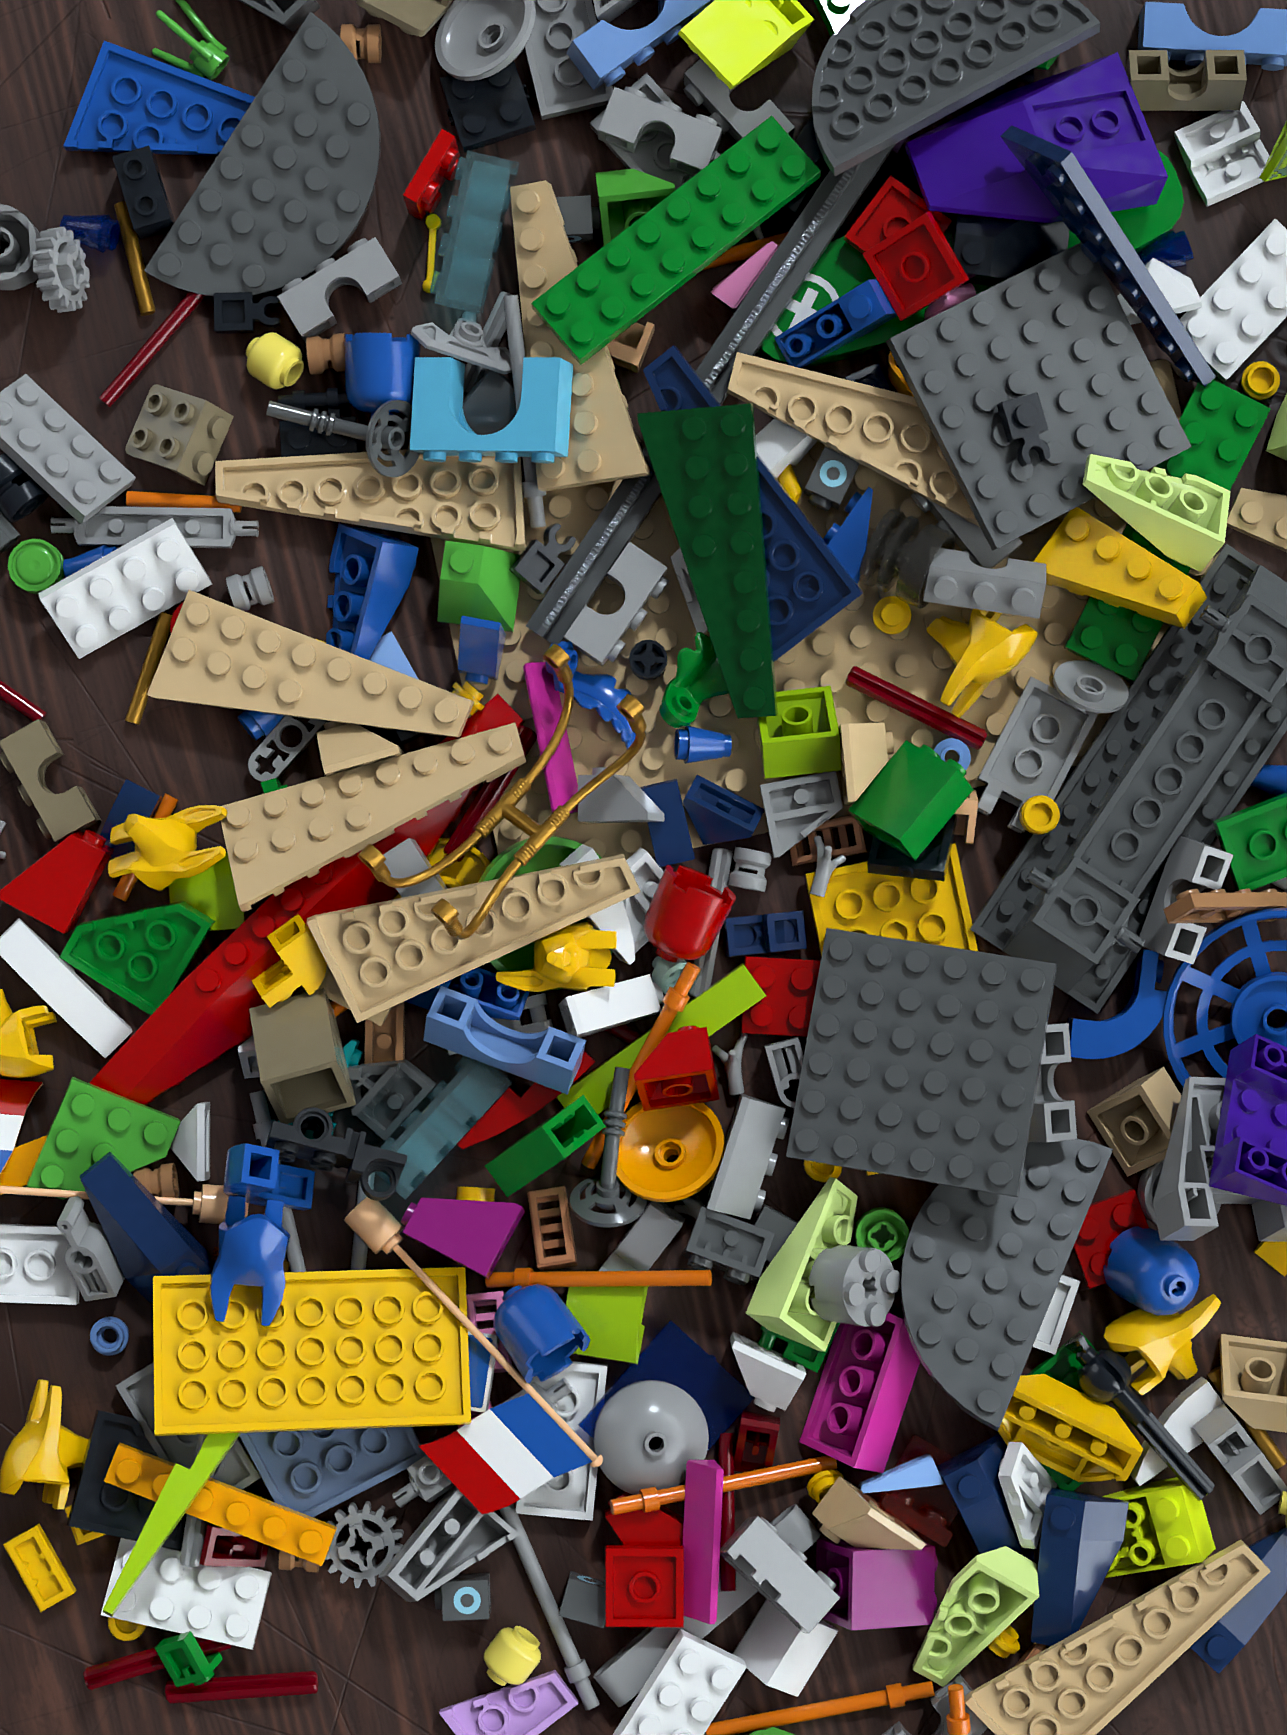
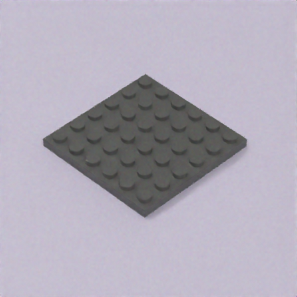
(1047, 334)
(922, 1061)

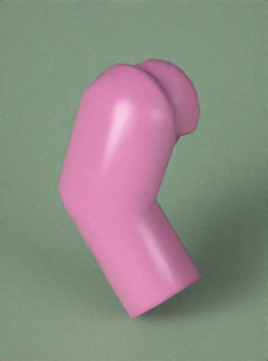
(949, 300)

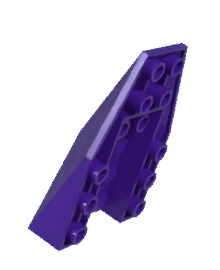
(1083, 110)
(1253, 1123)

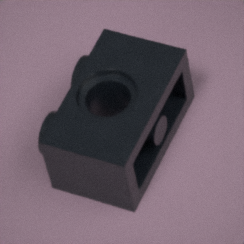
(144, 192)

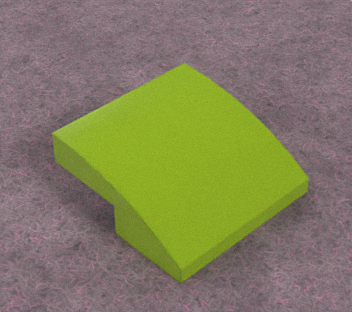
(211, 894)
(610, 1319)

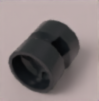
(18, 491)

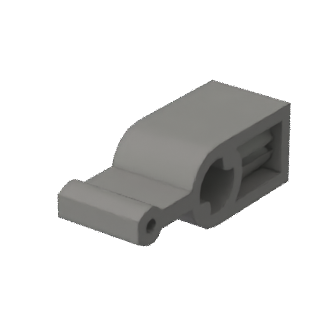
(778, 1066)
(645, 1239)
(89, 1253)

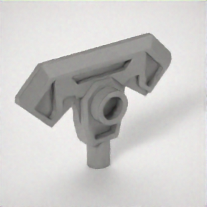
(464, 343)

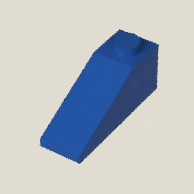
(480, 649)

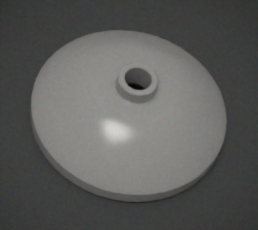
(483, 36)
(636, 1416)

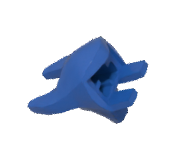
(250, 1255)

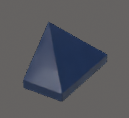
(720, 813)

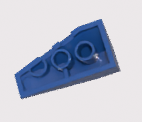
(369, 585)

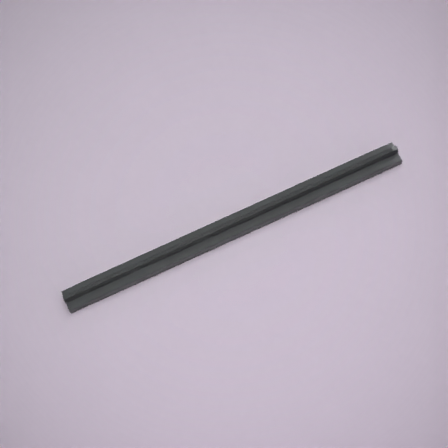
(742, 334)

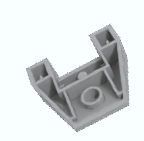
(1183, 1195)

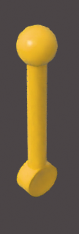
(433, 224)

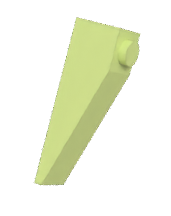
(1173, 513)
(783, 1291)
(975, 1611)

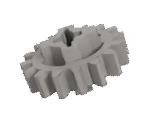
(61, 269)
(379, 1539)

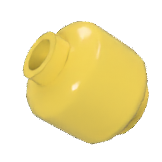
(274, 360)
(512, 1656)

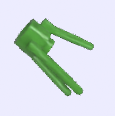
(207, 58)

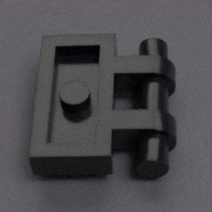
(299, 441)

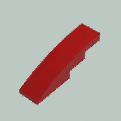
(514, 1108)

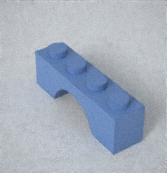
(1170, 29)
(607, 50)
(541, 1057)

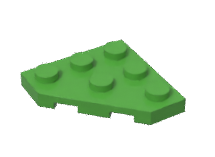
(94, 1124)

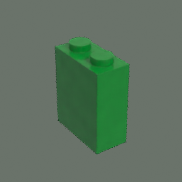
(911, 798)
(545, 1146)

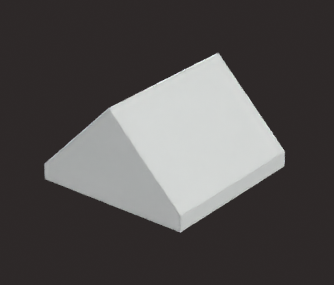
(780, 1651)

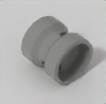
(258, 586)
(753, 861)

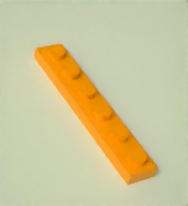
(227, 1506)

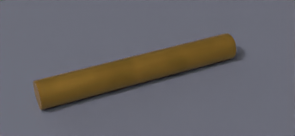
(135, 260)
(149, 669)
(1259, 1436)

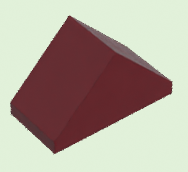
(756, 1441)
(231, 1549)

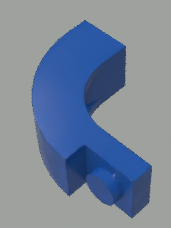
(1130, 1025)
(257, 1175)

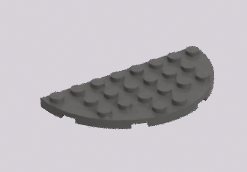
(922, 59)
(285, 180)
(987, 1270)

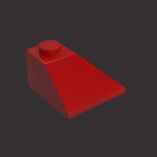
(678, 1071)

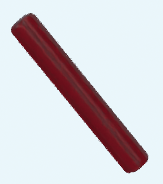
(916, 707)
(487, 798)
(137, 1665)
(245, 1687)

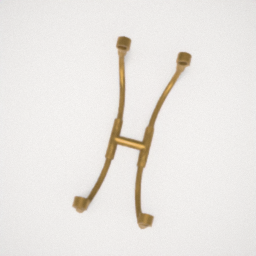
(505, 808)

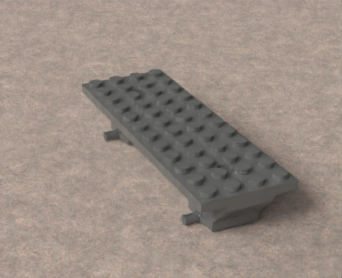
(1156, 771)

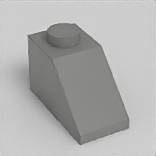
(616, 801)

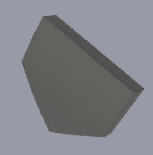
(490, 403)
(387, 1093)

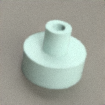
(666, 972)

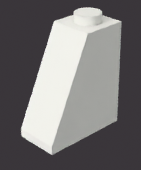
(611, 1006)

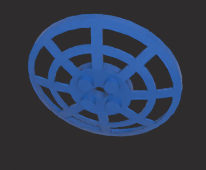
(1249, 1004)

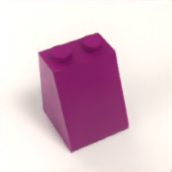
(464, 1229)
(879, 1585)

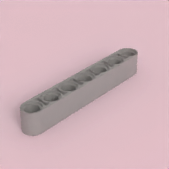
(631, 1667)

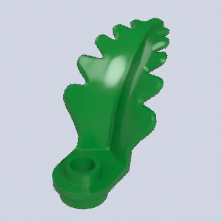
(695, 680)

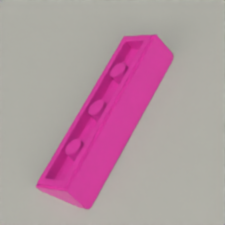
(546, 713)
(702, 1538)

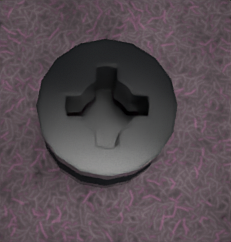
(649, 654)

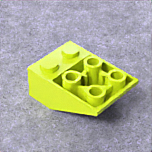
(745, 35)
(1162, 1528)

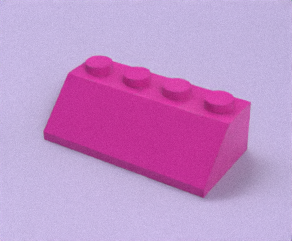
(862, 1393)

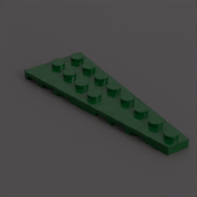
(714, 503)

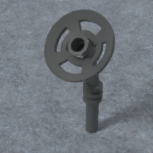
(376, 437)
(608, 1183)

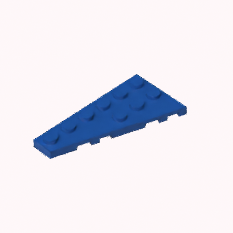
(147, 102)

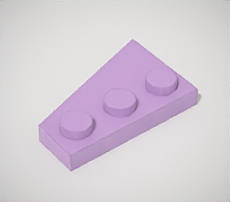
(513, 1709)

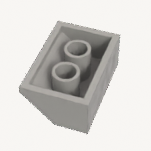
(747, 1157)

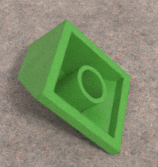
(627, 197)
(478, 585)

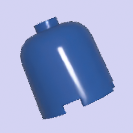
(379, 369)
(1151, 1272)
(538, 1331)

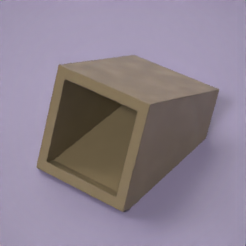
(301, 1056)

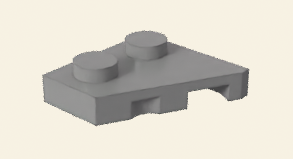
(798, 807)

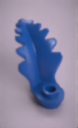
(596, 692)

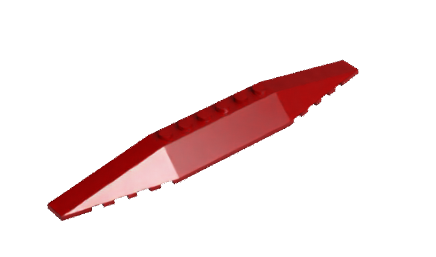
(213, 1002)

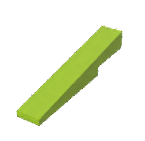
(709, 1009)
(174, 1500)

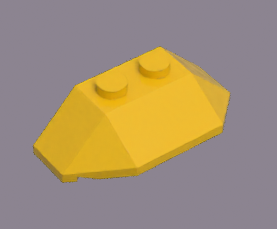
(1069, 1431)

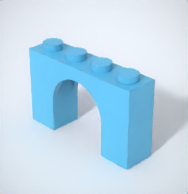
(536, 431)

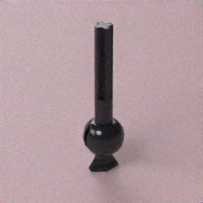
(1106, 1378)

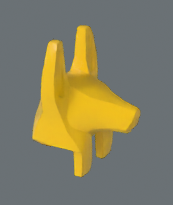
(980, 653)
(166, 846)
(567, 960)
(18, 1042)
(1160, 1342)
(43, 1449)

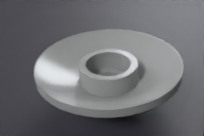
(1090, 686)

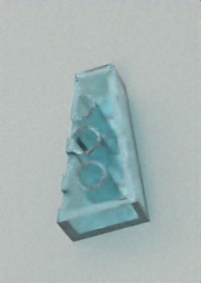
(473, 231)
(445, 1120)

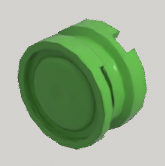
(35, 565)
(882, 1230)

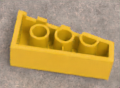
(1106, 565)

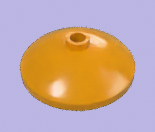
(655, 1135)

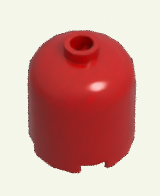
(686, 914)

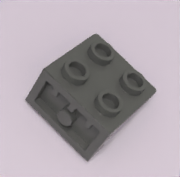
(728, 1246)

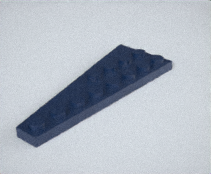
(1103, 241)
(802, 572)

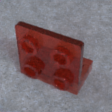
(922, 1508)

